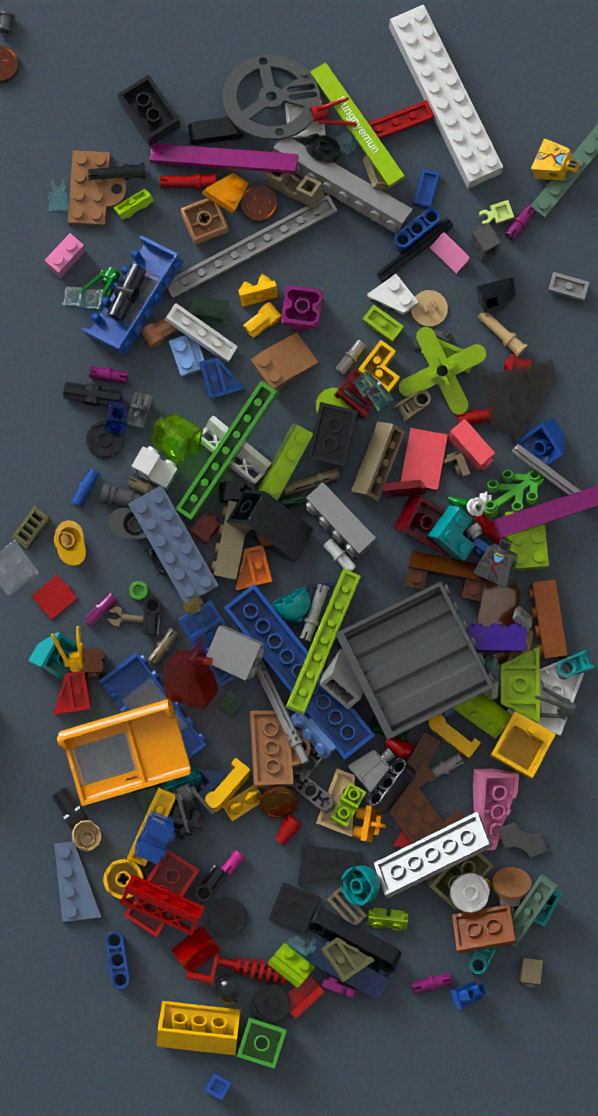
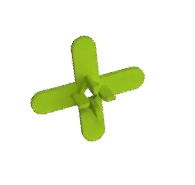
(455, 364)

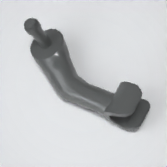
(442, 335)

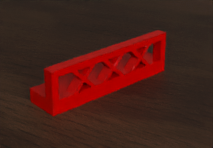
(163, 901)

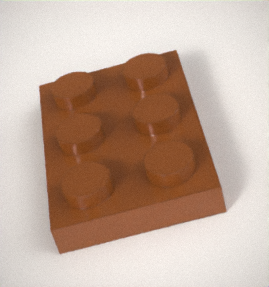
(484, 929)

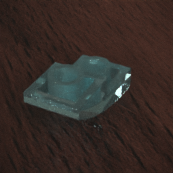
(87, 300)
(374, 389)
(492, 666)

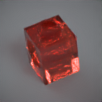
(205, 527)

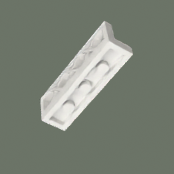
(250, 457)

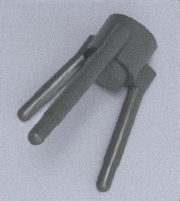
(564, 707)
(186, 793)

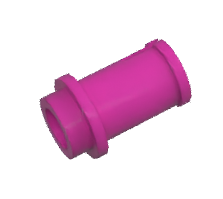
(233, 862)

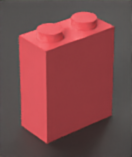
(472, 446)

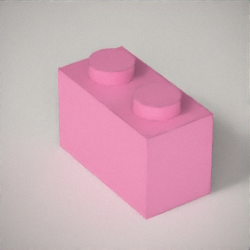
(65, 255)

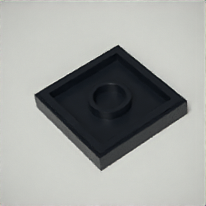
(294, 907)

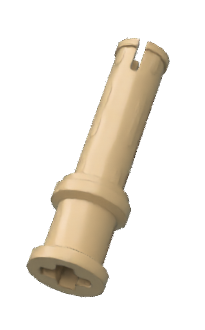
(509, 339)

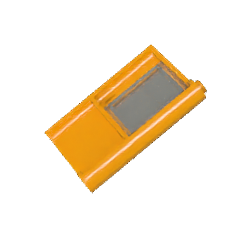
(125, 752)

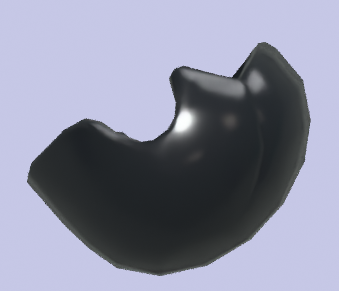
(226, 989)

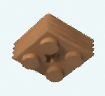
(198, 230)

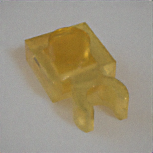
(193, 606)

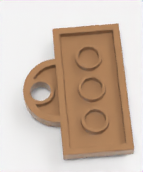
(91, 198)
(271, 751)

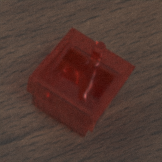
(190, 678)

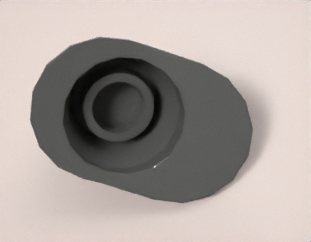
(125, 525)

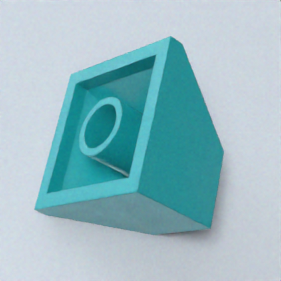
(48, 657)

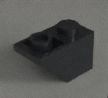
(495, 294)

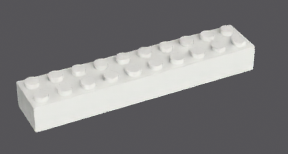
(446, 96)

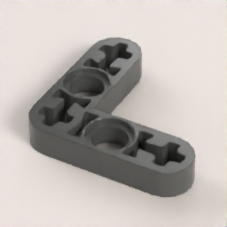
(305, 775)

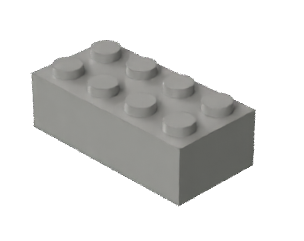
(340, 521)

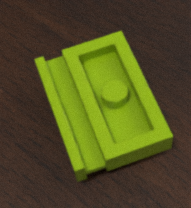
(291, 965)

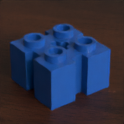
(155, 837)

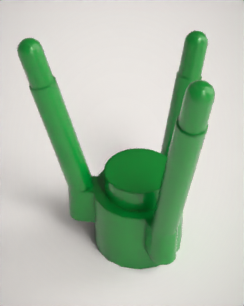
(108, 278)

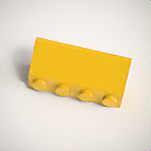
(198, 1028)

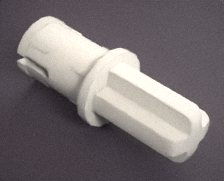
(339, 555)

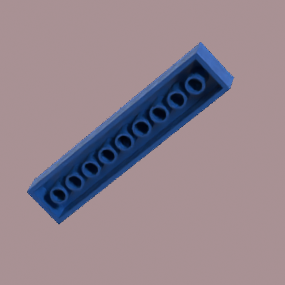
(285, 658)

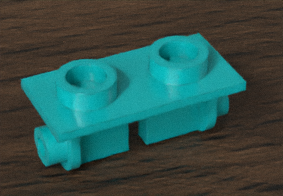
(194, 779)

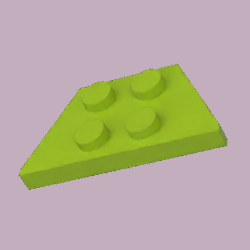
(521, 683)

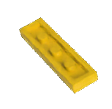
(161, 804)

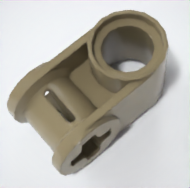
(412, 406)

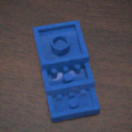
(202, 628)

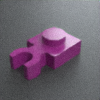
(333, 984)

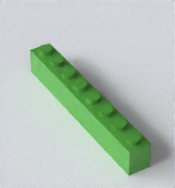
(227, 450)

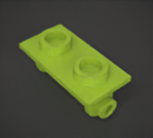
(396, 921)

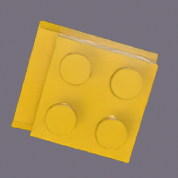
(523, 745)

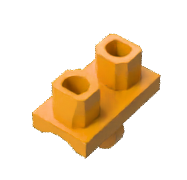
(371, 824)

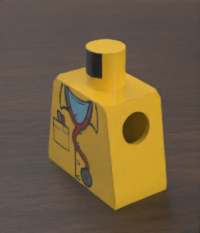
(553, 162)

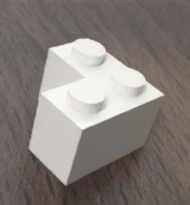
(153, 468)

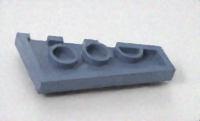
(74, 888)

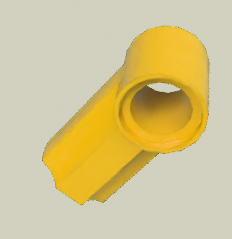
(266, 317)

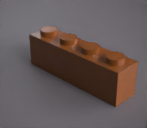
(548, 619)

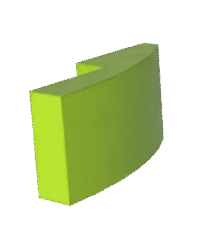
(347, 805)

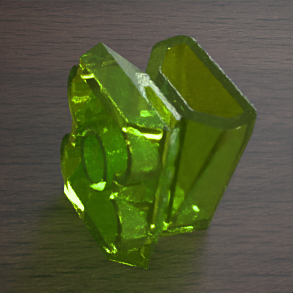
(176, 437)

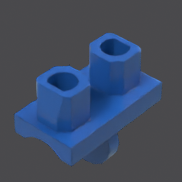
(467, 994)

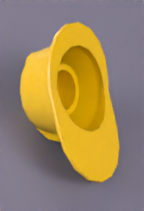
(70, 543)

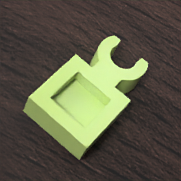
(499, 213)

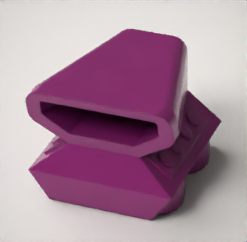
(302, 308)

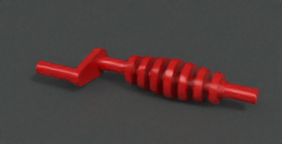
(238, 965)

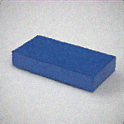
(426, 188)

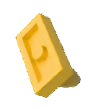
(263, 291)
(242, 803)

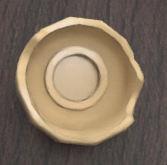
(86, 835)

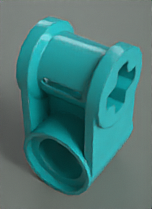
(578, 664)
(484, 956)

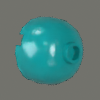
(294, 605)
(360, 885)

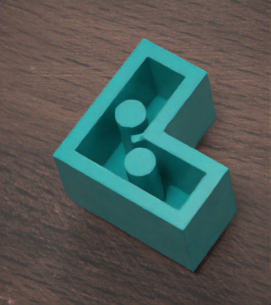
(449, 533)

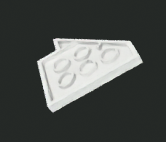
(565, 687)

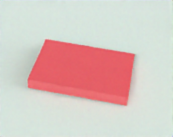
(424, 457)

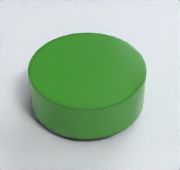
(138, 590)

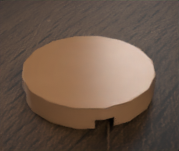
(511, 884)

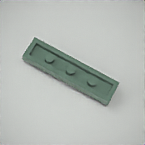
(532, 906)

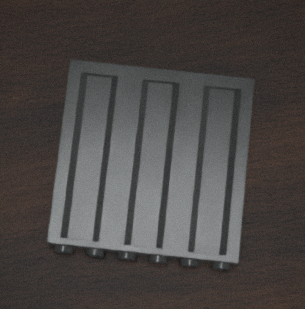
(415, 660)

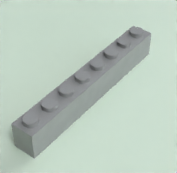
(348, 187)

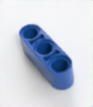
(421, 222)
(123, 968)

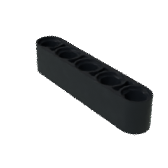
(332, 926)

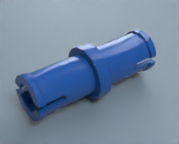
(85, 487)

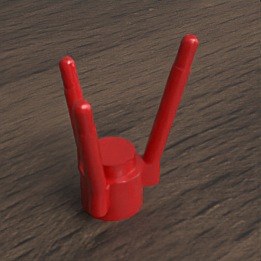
(320, 112)

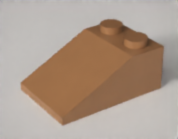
(284, 362)

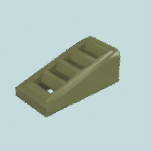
(40, 525)

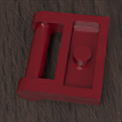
(350, 386)

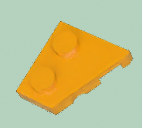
(227, 191)

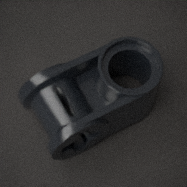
(232, 490)

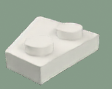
(394, 295)

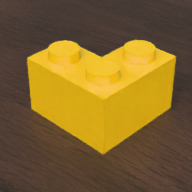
(377, 364)

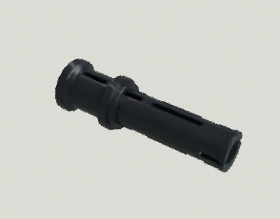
(126, 171)

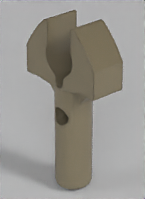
(124, 617)

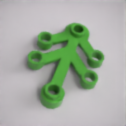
(531, 479)

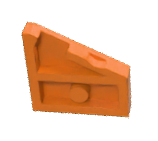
(253, 568)

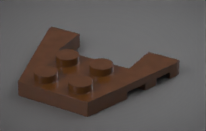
(415, 813)

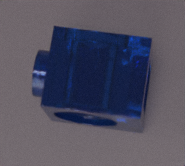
(119, 411)

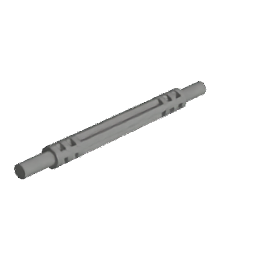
(281, 710)

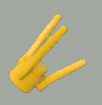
(75, 659)

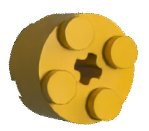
(115, 871)

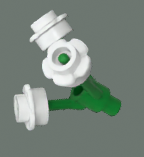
(474, 507)

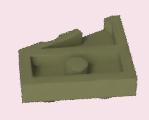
(345, 959)

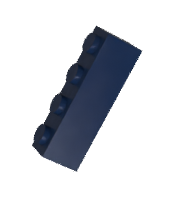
(365, 980)

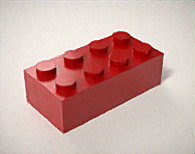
(171, 874)

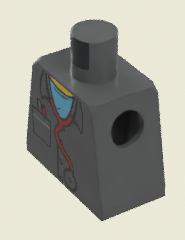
(498, 563)

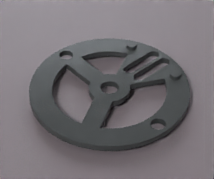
(242, 119)

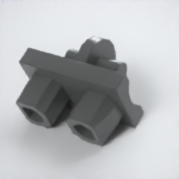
(139, 410)

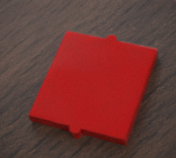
(54, 597)

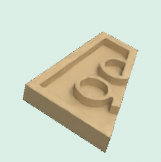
(338, 785)

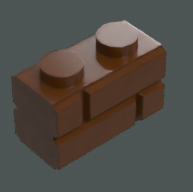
(94, 663)

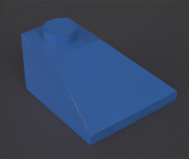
(545, 441)

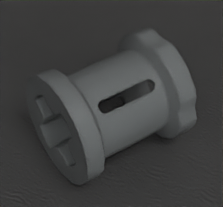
(6, 22)

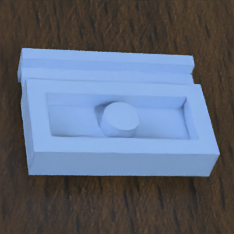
(186, 354)

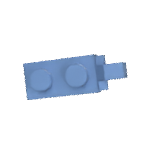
(314, 734)

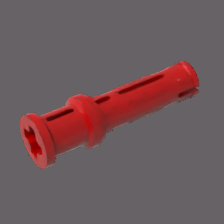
(198, 181)

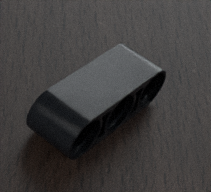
(213, 131)
(391, 786)

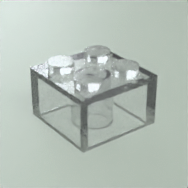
(15, 568)

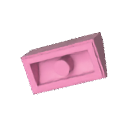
(450, 253)

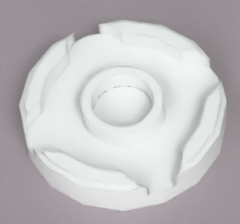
(469, 892)

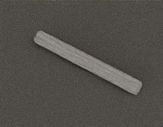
(544, 470)

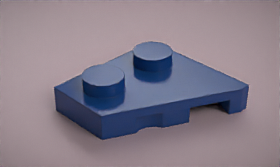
(218, 378)

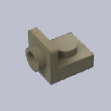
(461, 467)

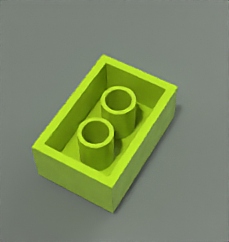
(530, 548)

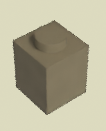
(530, 972)

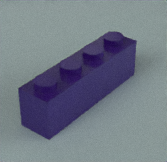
(498, 638)

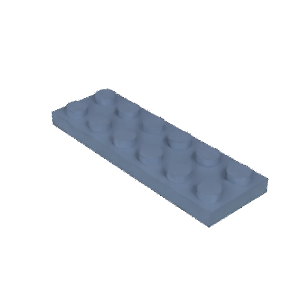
(173, 544)

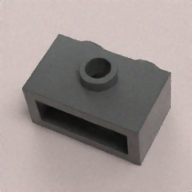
(485, 242)

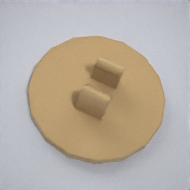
(431, 308)

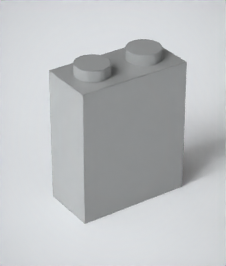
(235, 652)
(341, 680)

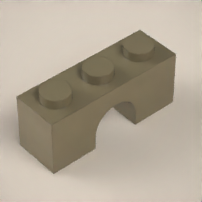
(305, 191)

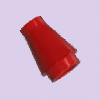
(401, 748)
(288, 829)

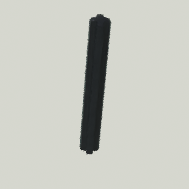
(414, 250)

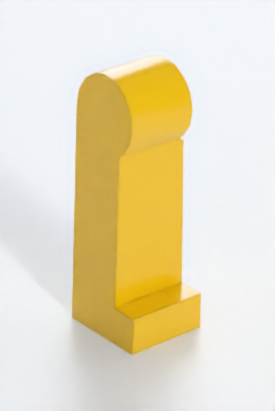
(452, 737)
(229, 786)

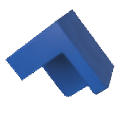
(218, 1086)

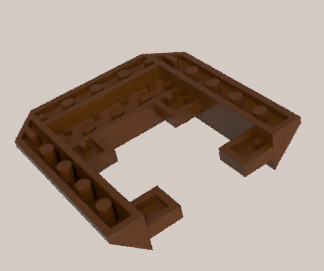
(495, 601)

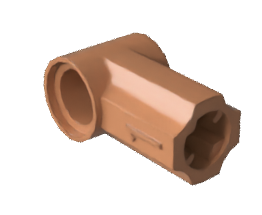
(155, 333)

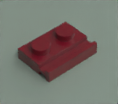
(405, 488)

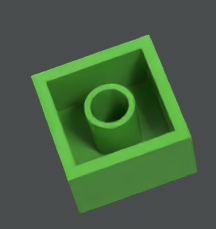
(261, 1042)

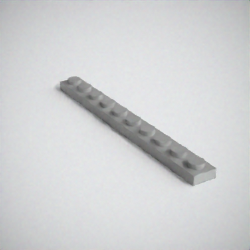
(251, 247)

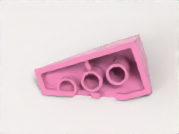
(493, 797)

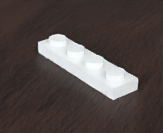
(201, 333)

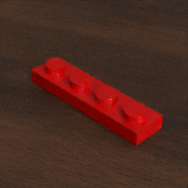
(402, 120)

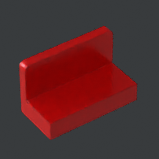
(195, 949)
(304, 996)

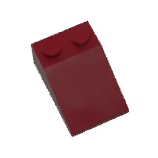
(418, 520)

